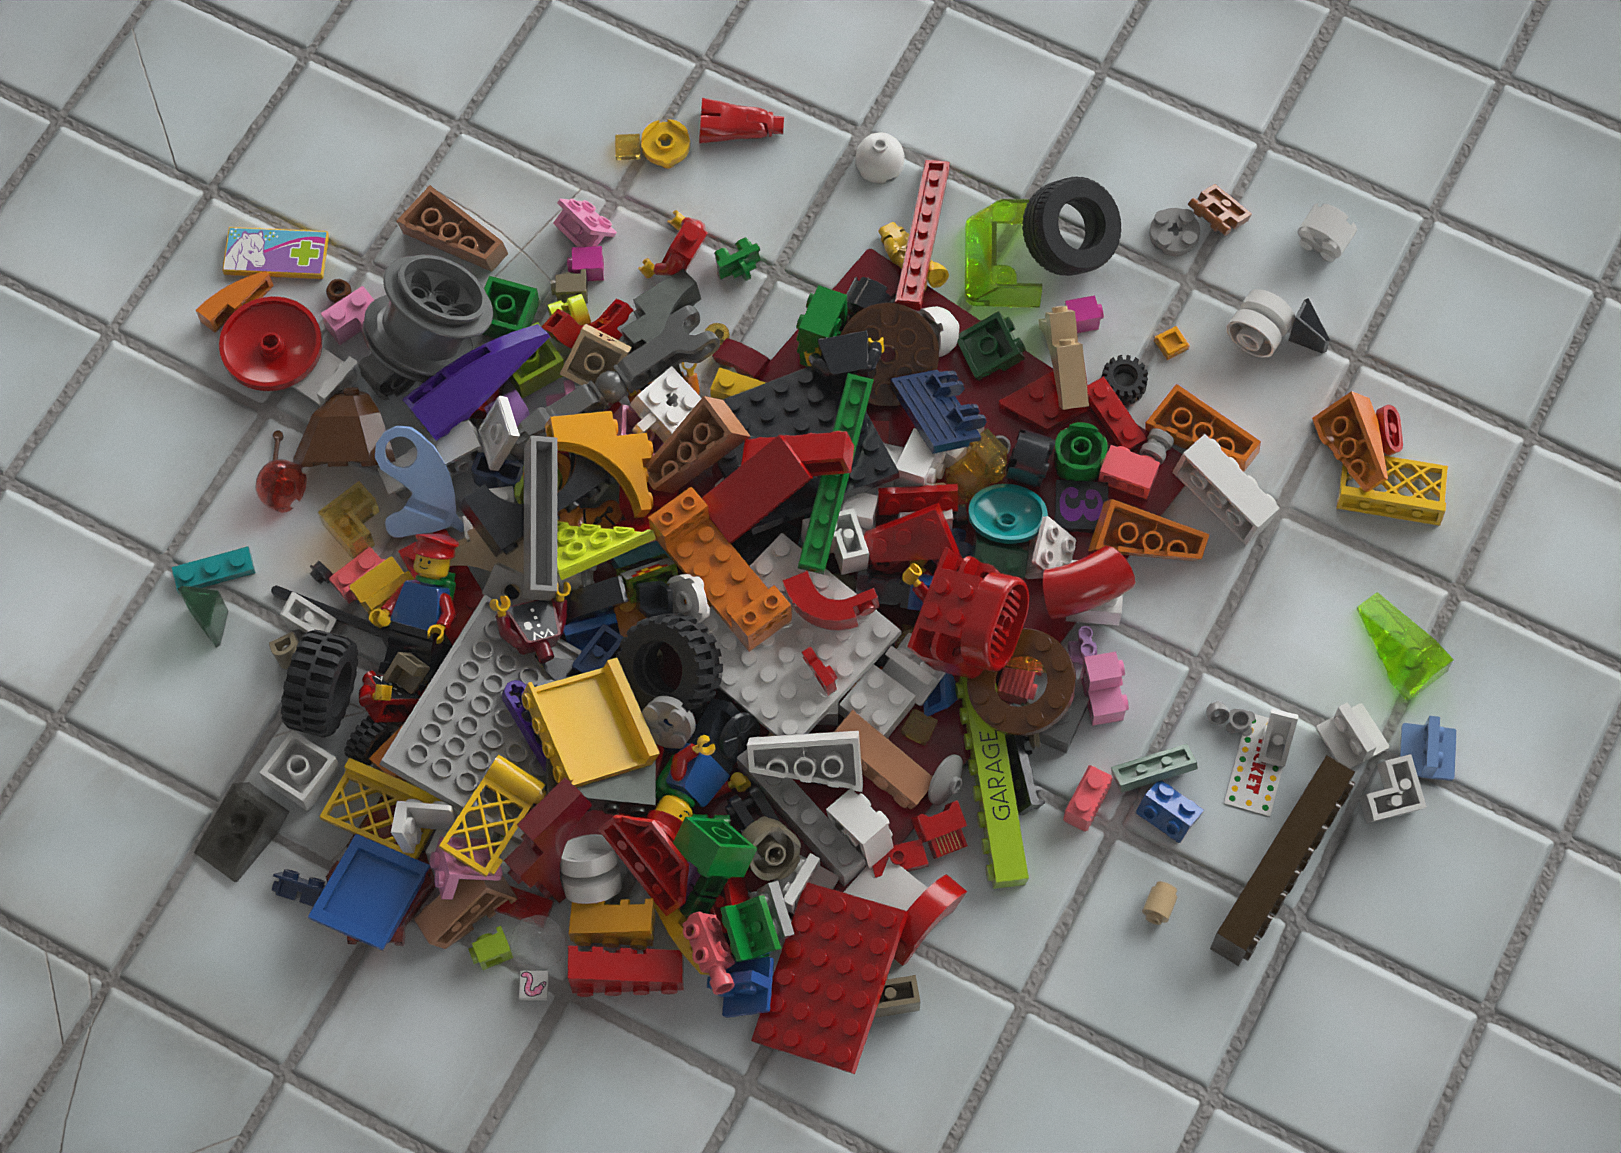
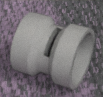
(1158, 443)

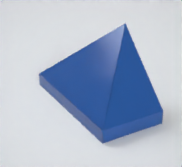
(942, 696)

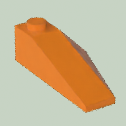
(1354, 437)

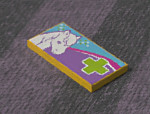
(276, 251)

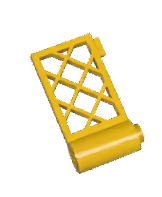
(513, 785)

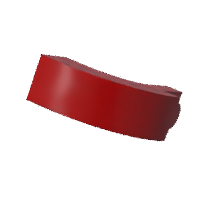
(566, 330)
(827, 612)
(925, 913)

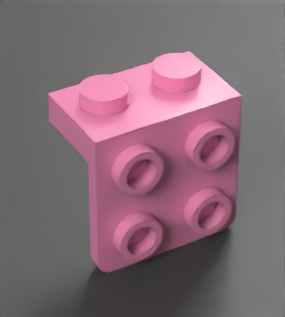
(449, 869)

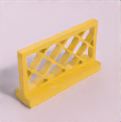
(1393, 504)
(376, 782)

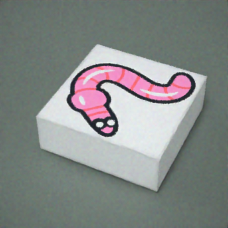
(534, 985)

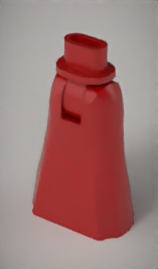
(728, 121)

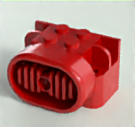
(969, 617)

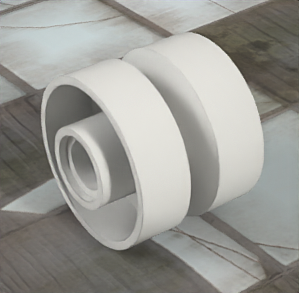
(1260, 323)
(590, 870)

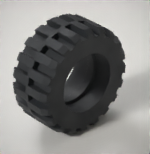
(694, 648)
(319, 683)

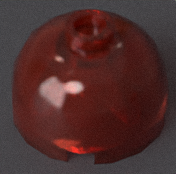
(280, 484)

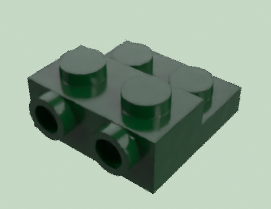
(991, 345)

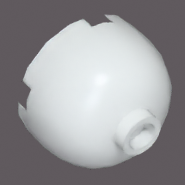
(879, 158)
(944, 326)

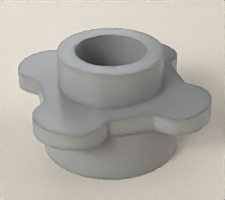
(1240, 715)

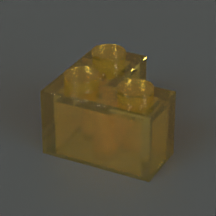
(981, 466)
(346, 518)

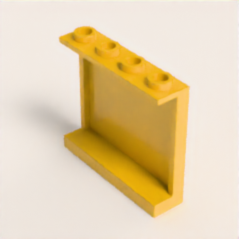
(590, 725)

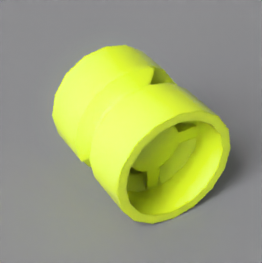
(575, 307)

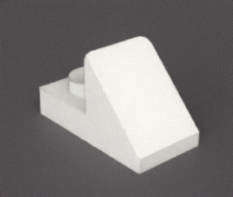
(304, 615)
(1277, 737)

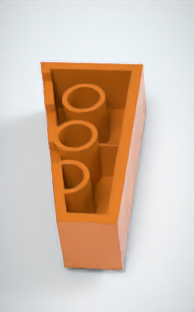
(1190, 418)
(1146, 534)

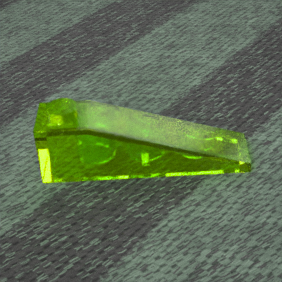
(1406, 650)

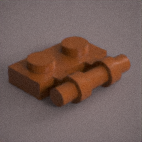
(1223, 205)

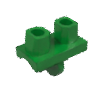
(738, 263)

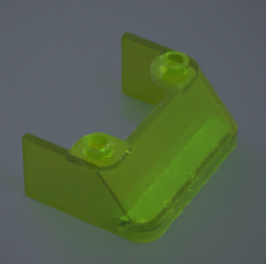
(985, 281)

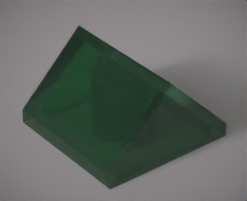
(207, 609)

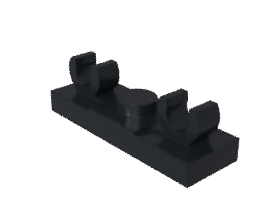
(1022, 774)

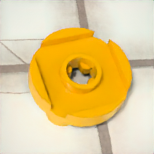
(665, 155)

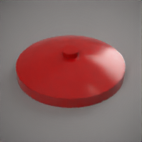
(270, 343)

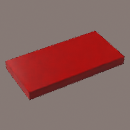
(756, 488)

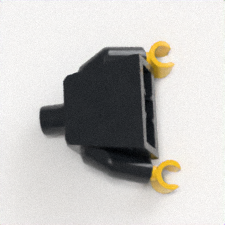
(844, 355)

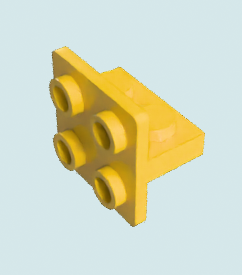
(379, 584)

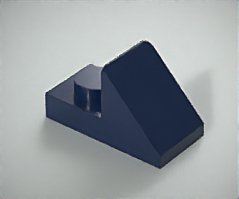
(599, 650)

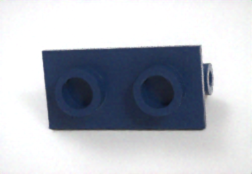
(291, 883)

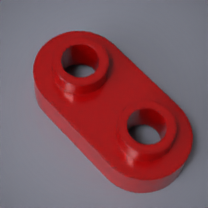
(1390, 429)

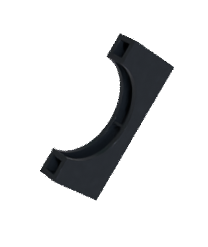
(502, 522)

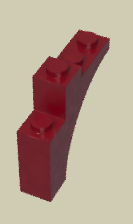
(545, 838)

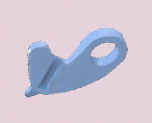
(433, 496)

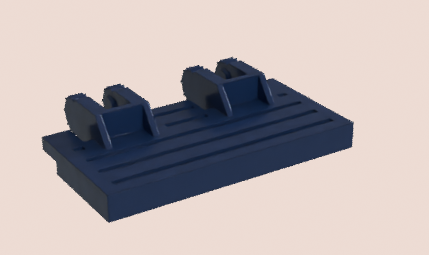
(936, 411)

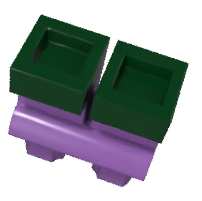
(701, 892)

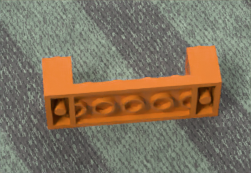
(729, 582)

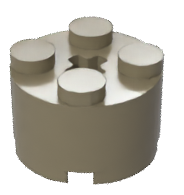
(776, 849)

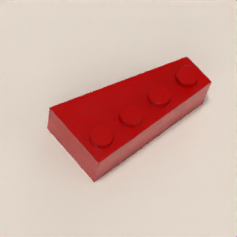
(625, 971)

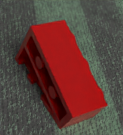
(911, 537)

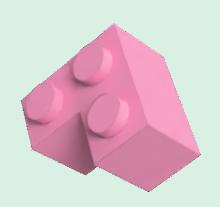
(347, 316)
(1101, 683)

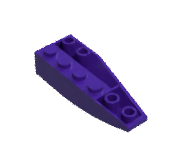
(471, 380)

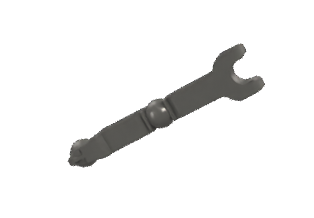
(631, 373)

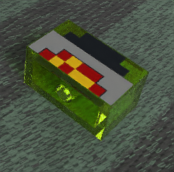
(647, 570)

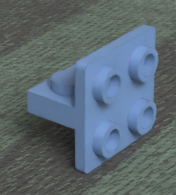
(1431, 748)

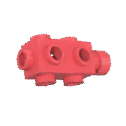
(716, 952)

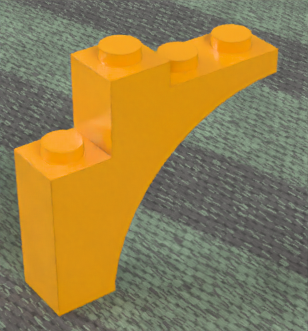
(622, 455)

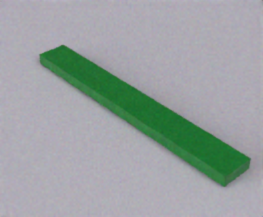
(833, 487)

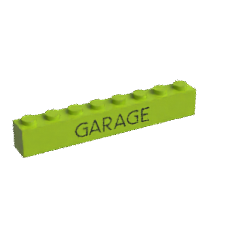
(995, 796)

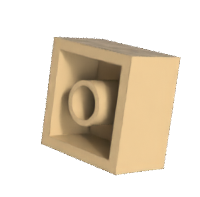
(593, 355)

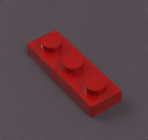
(1114, 415)
(914, 498)

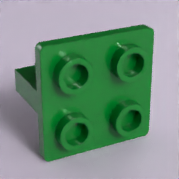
(750, 929)

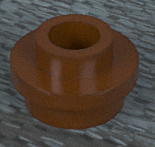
(338, 285)

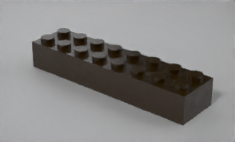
(1280, 865)

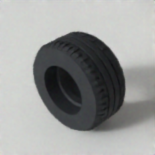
(1100, 219)

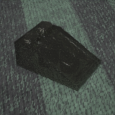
(241, 830)

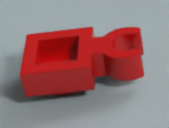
(824, 675)

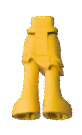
(895, 245)

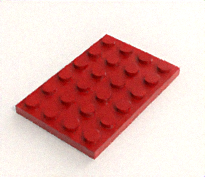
(830, 977)

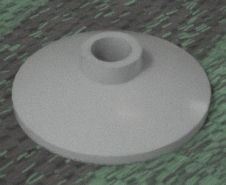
(946, 780)

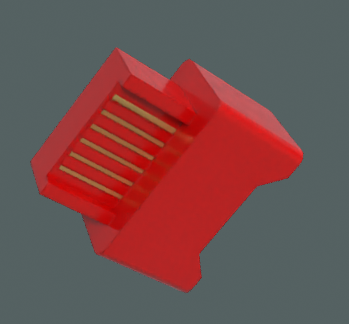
(942, 830)

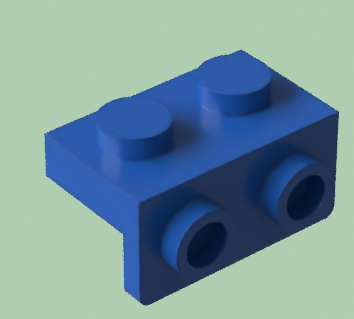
(1169, 810)

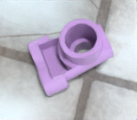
(1083, 647)

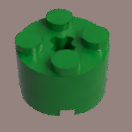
(1079, 452)

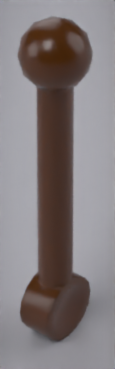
(278, 436)

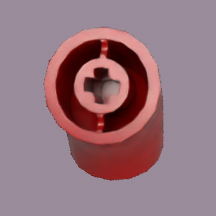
(1086, 583)

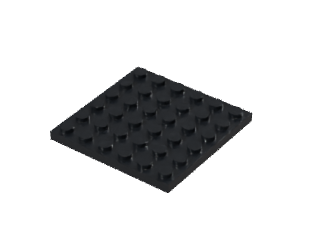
(800, 406)

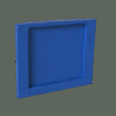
(369, 892)

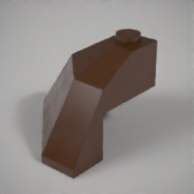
(343, 432)

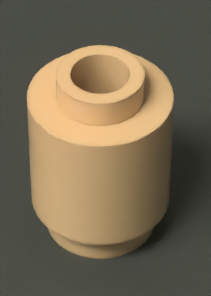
(1160, 903)

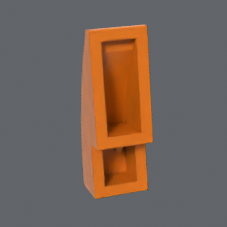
(224, 303)

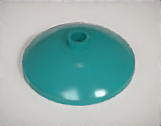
(1007, 513)

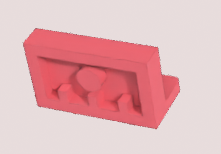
(353, 571)

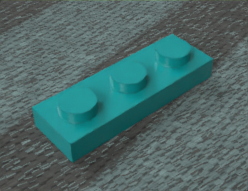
(215, 569)

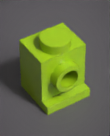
(490, 949)

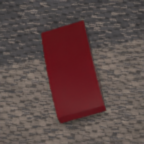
(742, 358)

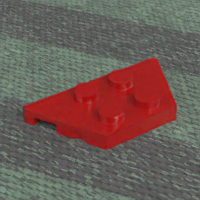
(1039, 404)

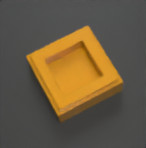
(1171, 343)

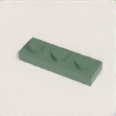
(1154, 768)

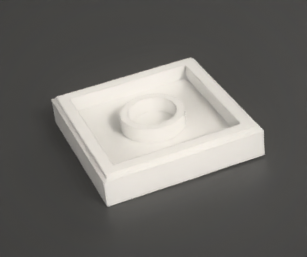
(498, 433)

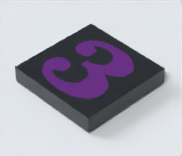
(1079, 504)

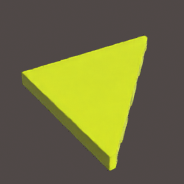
(590, 545)

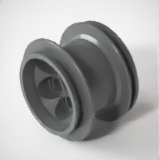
(425, 316)

